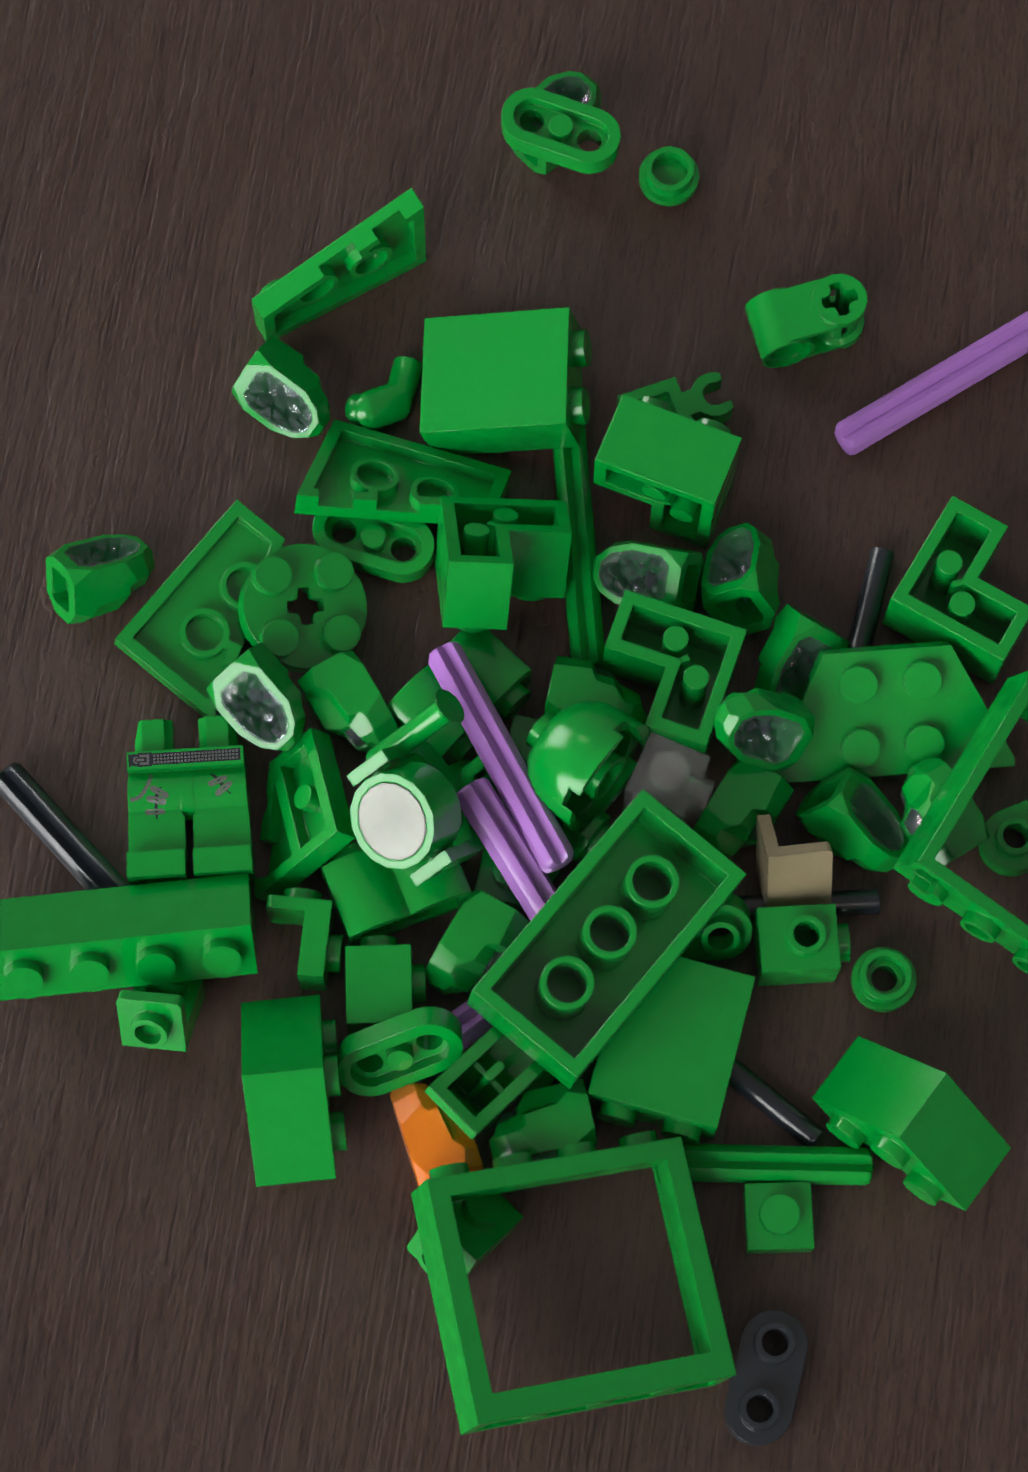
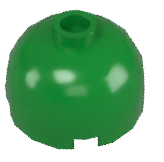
(582, 759)

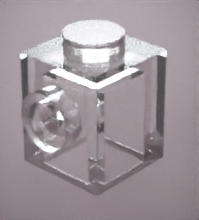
(672, 776)

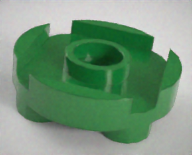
(327, 580)

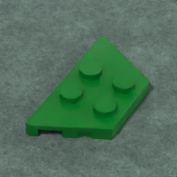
(889, 711)

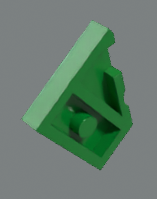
(304, 813)

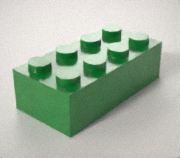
(605, 938)

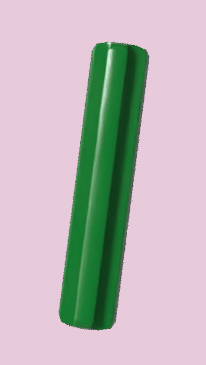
(779, 1164)

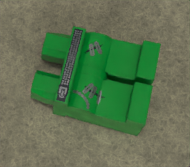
(184, 786)

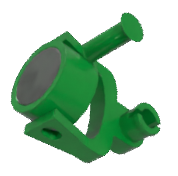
(414, 808)

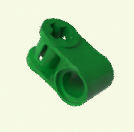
(804, 321)

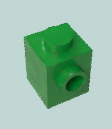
(799, 944)
(381, 981)

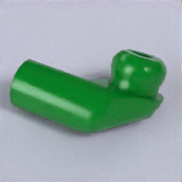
(388, 402)

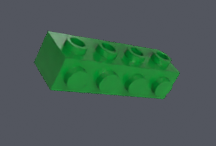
(127, 936)

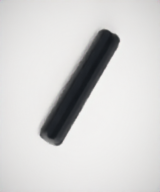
(57, 830)

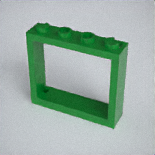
(936, 882)
(462, 1346)

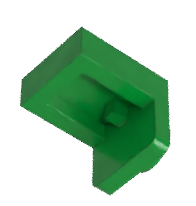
(320, 947)
(160, 1014)
(481, 1227)

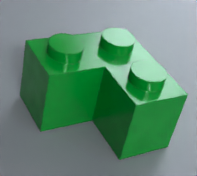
(671, 464)
(497, 552)
(949, 601)
(681, 656)
(287, 1088)
(912, 1121)

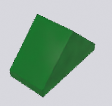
(484, 1082)

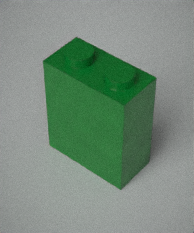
(504, 381)
(675, 1053)

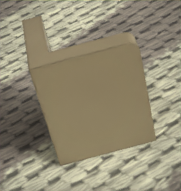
(793, 872)

